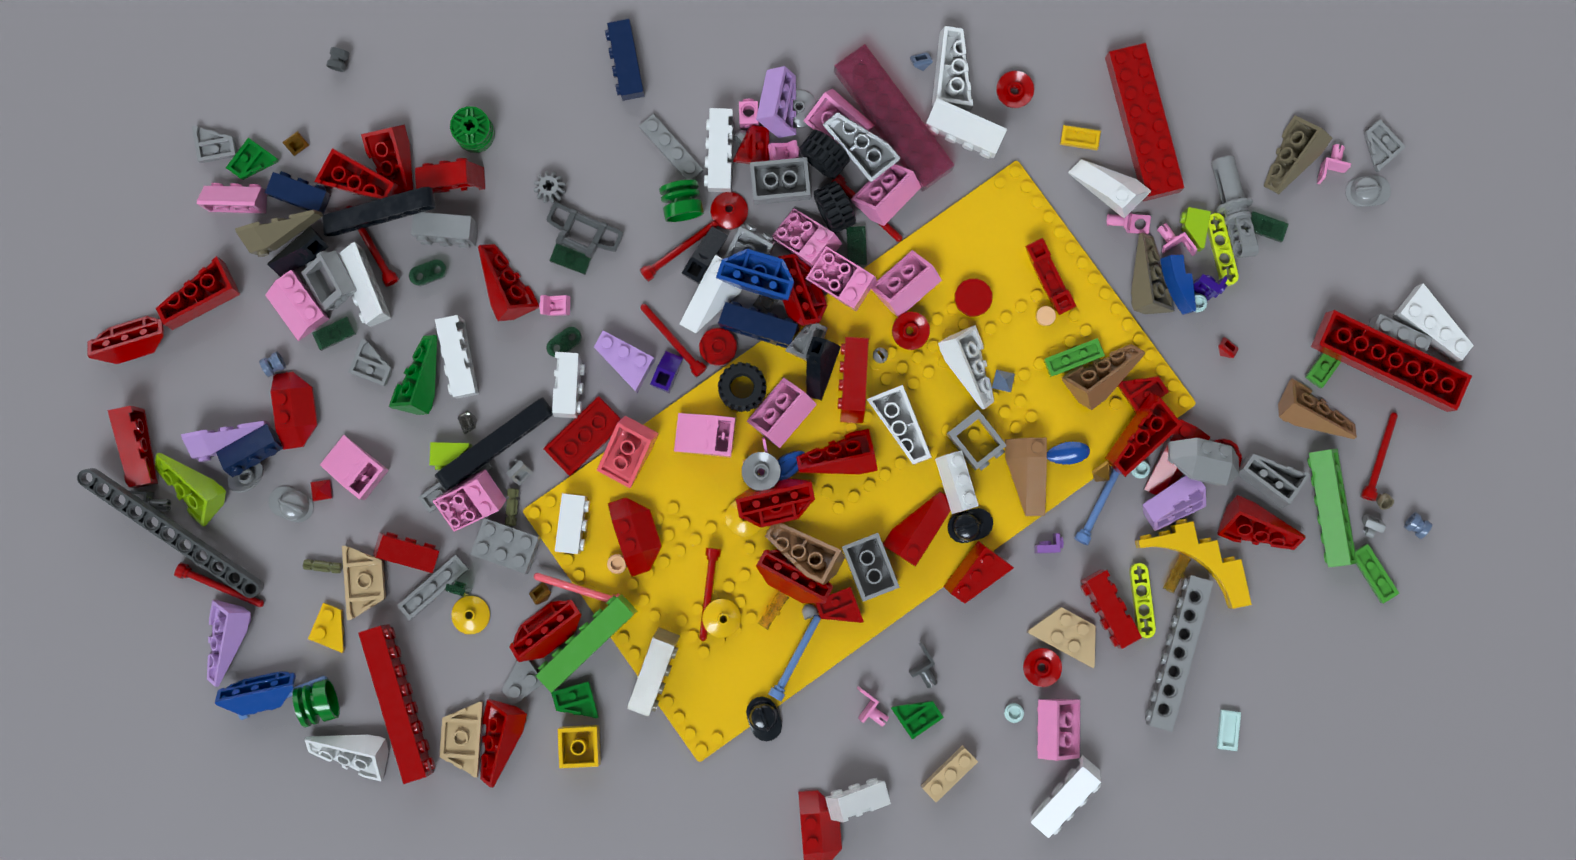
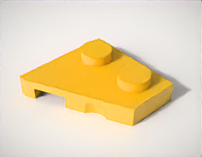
(329, 628)

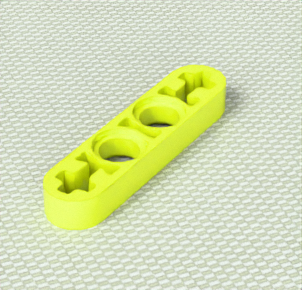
(1222, 249)
(1146, 599)

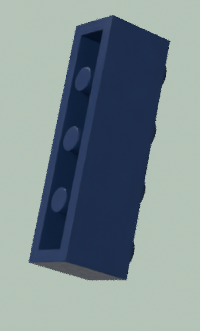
(625, 59)
(758, 325)

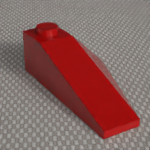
(391, 154)
(506, 292)
(846, 456)
(1164, 472)
(1253, 523)
(916, 532)
(503, 730)

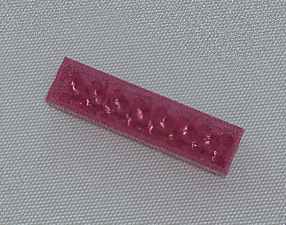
(893, 116)

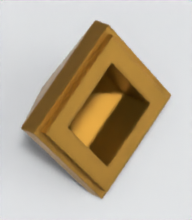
(295, 143)
(1102, 472)
(540, 593)

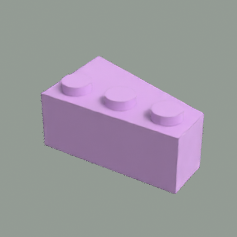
(776, 102)
(627, 360)
(1175, 502)

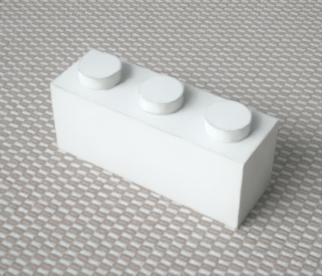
(956, 482)
(572, 524)

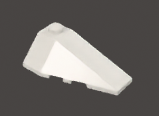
(1113, 188)
(965, 359)
(360, 752)

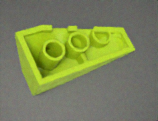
(198, 491)

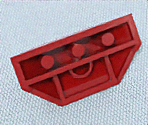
(806, 300)
(127, 341)
(293, 409)
(776, 505)
(635, 534)
(788, 579)
(545, 630)
(819, 833)

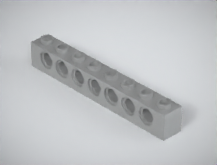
(1177, 682)

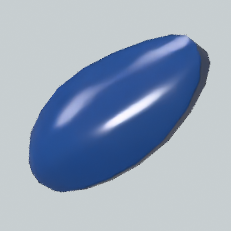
(1068, 453)
(788, 464)

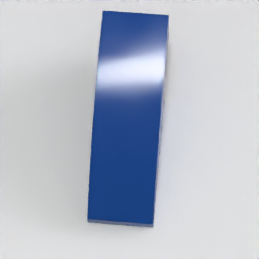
(1179, 283)

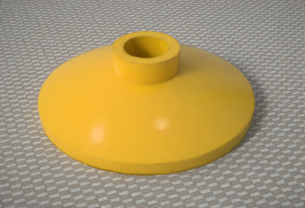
(737, 525)
(480, 613)
(712, 615)

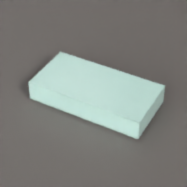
(1228, 730)

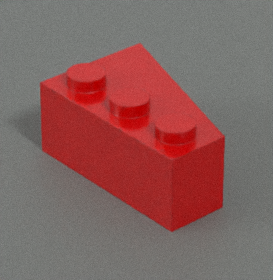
(406, 552)
(976, 573)

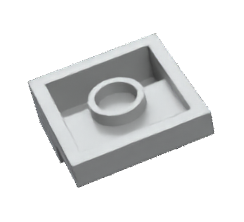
(750, 239)

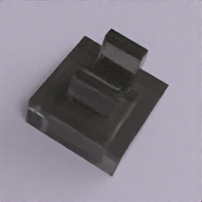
(765, 304)

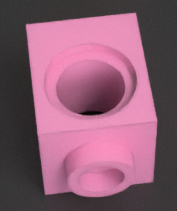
(746, 122)

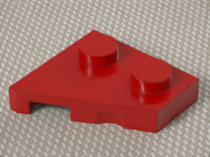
(753, 146)
(1138, 390)
(840, 607)

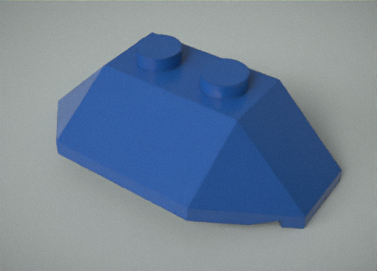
(757, 274)
(256, 693)

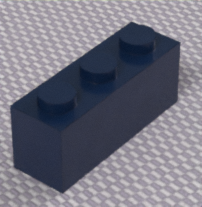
(297, 192)
(249, 450)

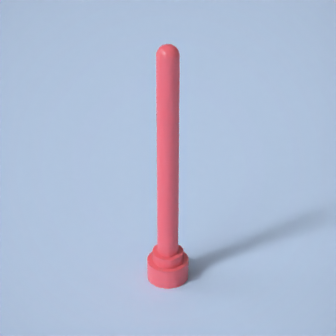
(573, 587)

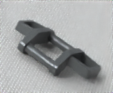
(574, 215)

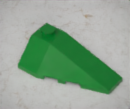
(418, 387)

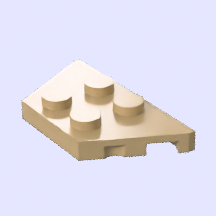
(362, 581)
(1068, 634)
(462, 738)

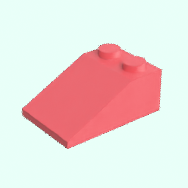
(627, 451)

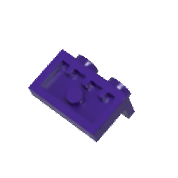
(1209, 287)

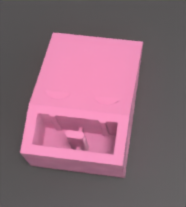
(805, 237)
(841, 278)
(705, 434)
(354, 468)
(470, 500)

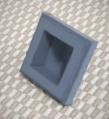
(921, 61)
(1003, 381)

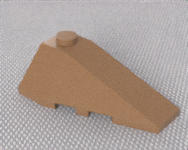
(1098, 380)
(1306, 411)
(1028, 469)
(811, 556)

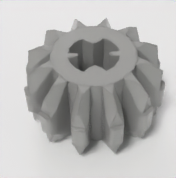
(556, 188)

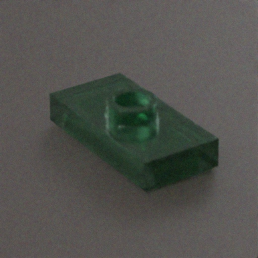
(1268, 227)
(856, 245)
(570, 259)
(333, 333)
(458, 588)

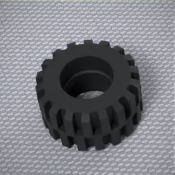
(824, 154)
(834, 207)
(732, 373)

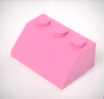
(827, 106)
(887, 194)
(233, 198)
(906, 283)
(296, 305)
(781, 412)
(1058, 729)

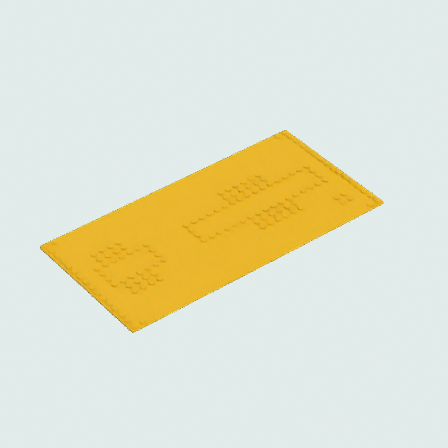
(691, 492)

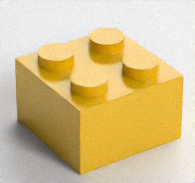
(579, 746)

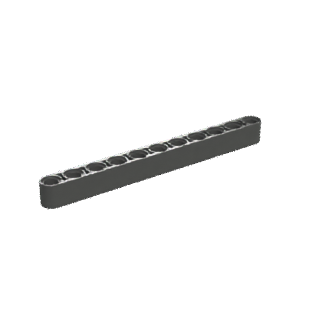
(161, 532)

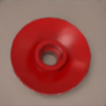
(1018, 81)
(731, 219)
(919, 334)
(1052, 669)

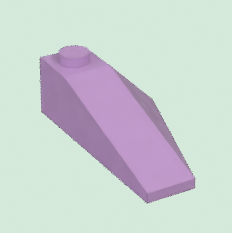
(205, 444)
(228, 630)

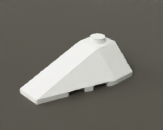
(708, 298)

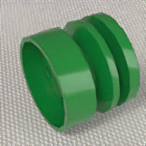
(479, 137)
(680, 196)
(316, 703)

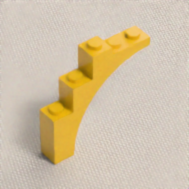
(1228, 574)

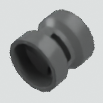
(337, 59)

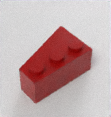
(450, 175)

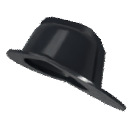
(970, 525)
(764, 719)

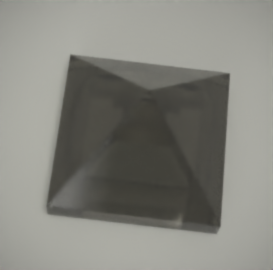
(467, 421)

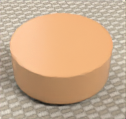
(1045, 316)
(616, 564)

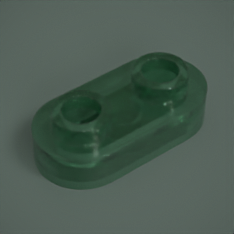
(428, 272)
(563, 341)

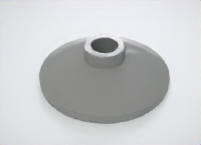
(808, 102)
(758, 461)
(246, 480)

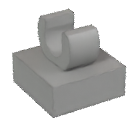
(519, 472)
(1372, 525)

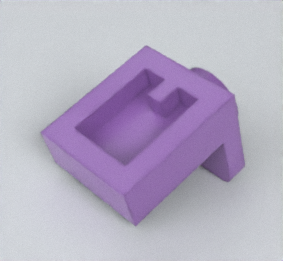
(1046, 547)

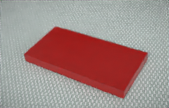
(583, 436)

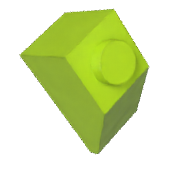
(1195, 225)
(444, 453)

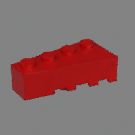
(353, 177)
(197, 296)
(854, 379)
(1143, 435)
(134, 445)
(1110, 608)

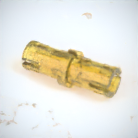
(1176, 573)
(773, 610)

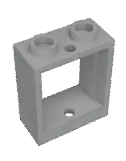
(338, 276)
(998, 451)

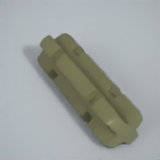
(511, 507)
(322, 566)

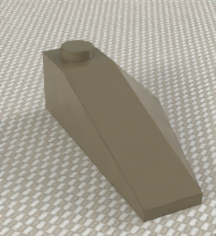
(1299, 149)
(268, 237)
(1148, 286)

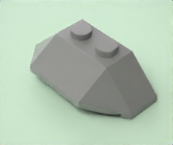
(1204, 460)

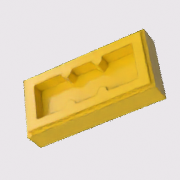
(1080, 137)

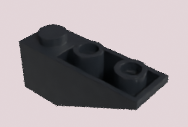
(298, 252)
(704, 255)
(819, 366)

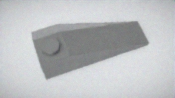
(865, 149)

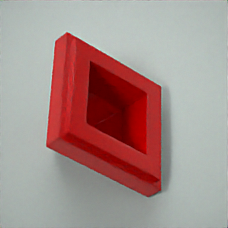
(1227, 348)
(321, 490)

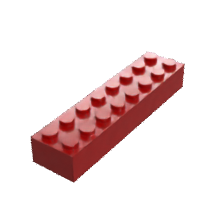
(1144, 121)
(1391, 361)
(396, 703)

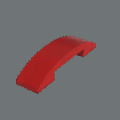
(1049, 277)

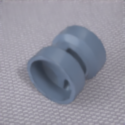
(272, 364)
(1416, 524)

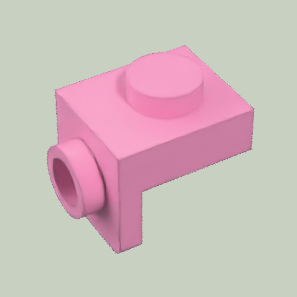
(781, 151)
(554, 305)

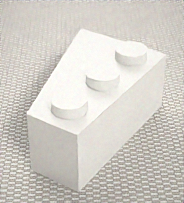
(568, 385)
(857, 800)

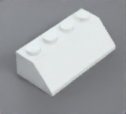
(965, 128)
(368, 293)

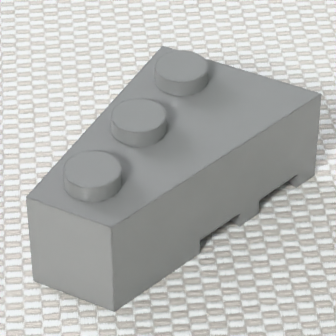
(1272, 479)

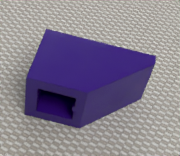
(666, 372)

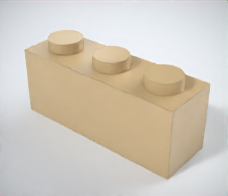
(949, 774)

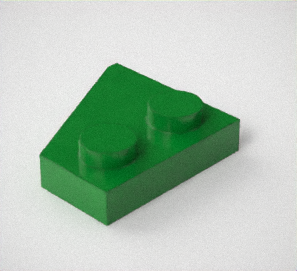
(250, 160)
(576, 700)
(917, 716)

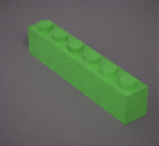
(1332, 508)
(586, 643)

